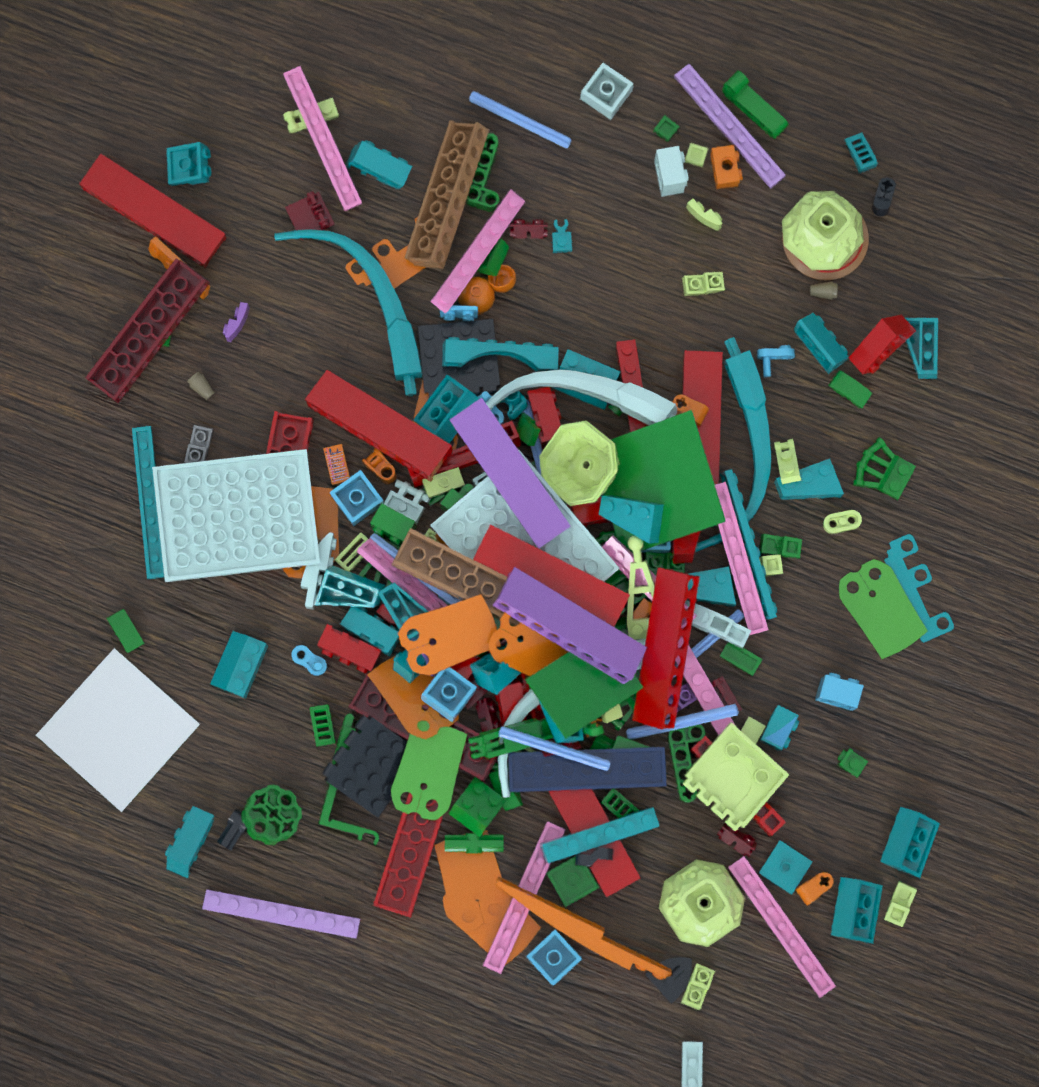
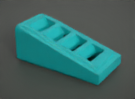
(861, 167)

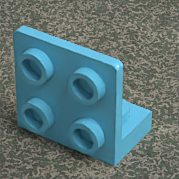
(467, 313)

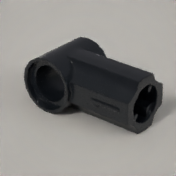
(232, 831)

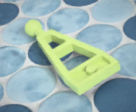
(638, 627)

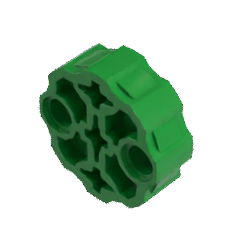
(278, 821)

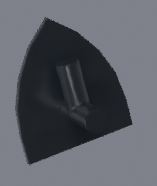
(675, 984)

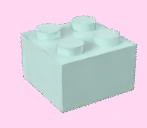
(606, 91)
(670, 171)

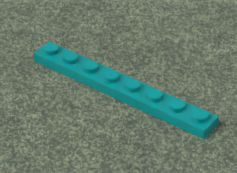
(144, 462)
(753, 553)

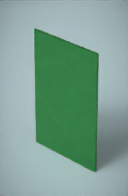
(578, 692)

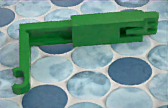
(532, 727)
(331, 791)

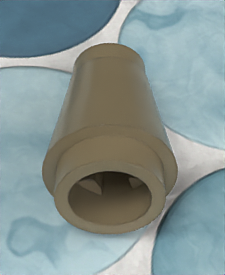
(825, 290)
(200, 385)

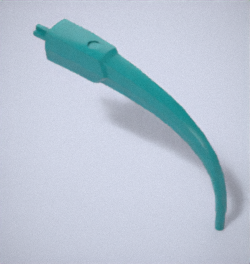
(400, 331)
(751, 399)

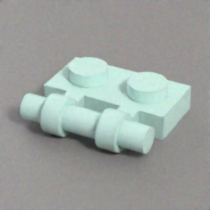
(405, 506)

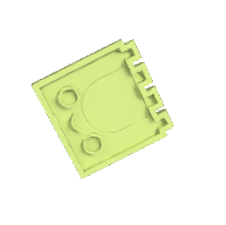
(734, 777)

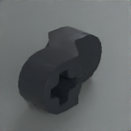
(885, 188)
(589, 860)

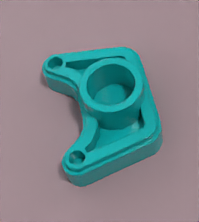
(516, 404)

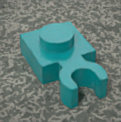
(561, 239)

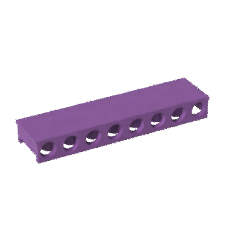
(510, 473)
(571, 625)

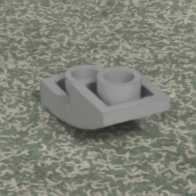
(199, 444)

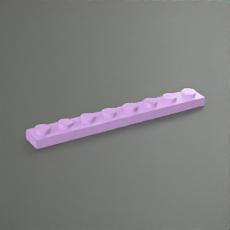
(729, 126)
(281, 914)

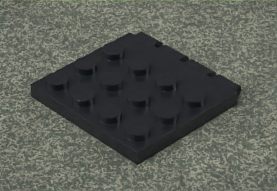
(473, 375)
(367, 765)

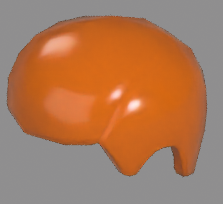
(504, 280)

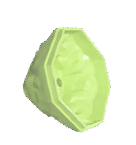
(822, 245)
(567, 461)
(682, 904)

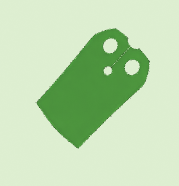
(886, 618)
(429, 762)

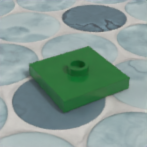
(572, 881)

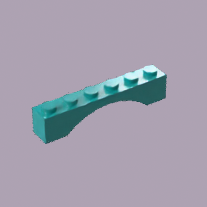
(539, 358)
(599, 835)

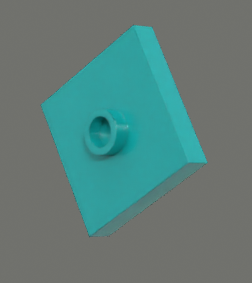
(785, 867)

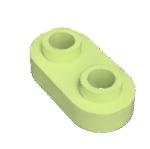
(841, 521)

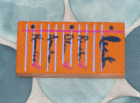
(336, 464)

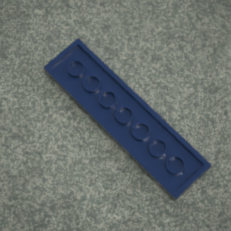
(555, 773)

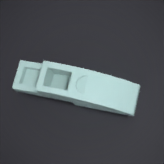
(311, 577)
(719, 625)

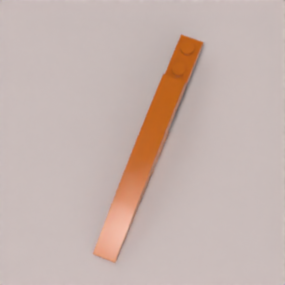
(583, 931)

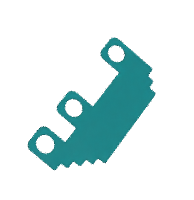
(909, 585)

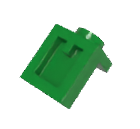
(851, 762)

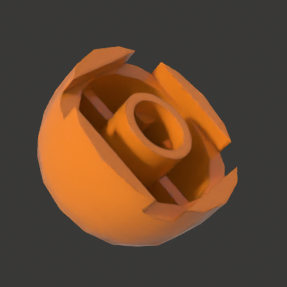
(478, 293)

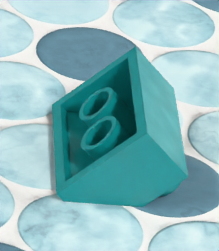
(821, 342)
(580, 363)
(445, 403)
(239, 664)
(910, 842)
(856, 910)

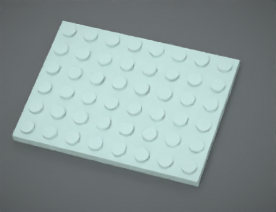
(236, 515)
(469, 519)

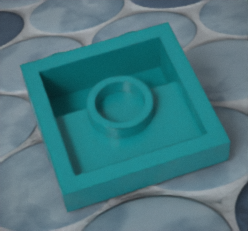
(188, 164)

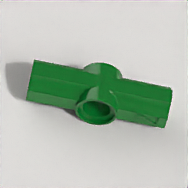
(473, 843)

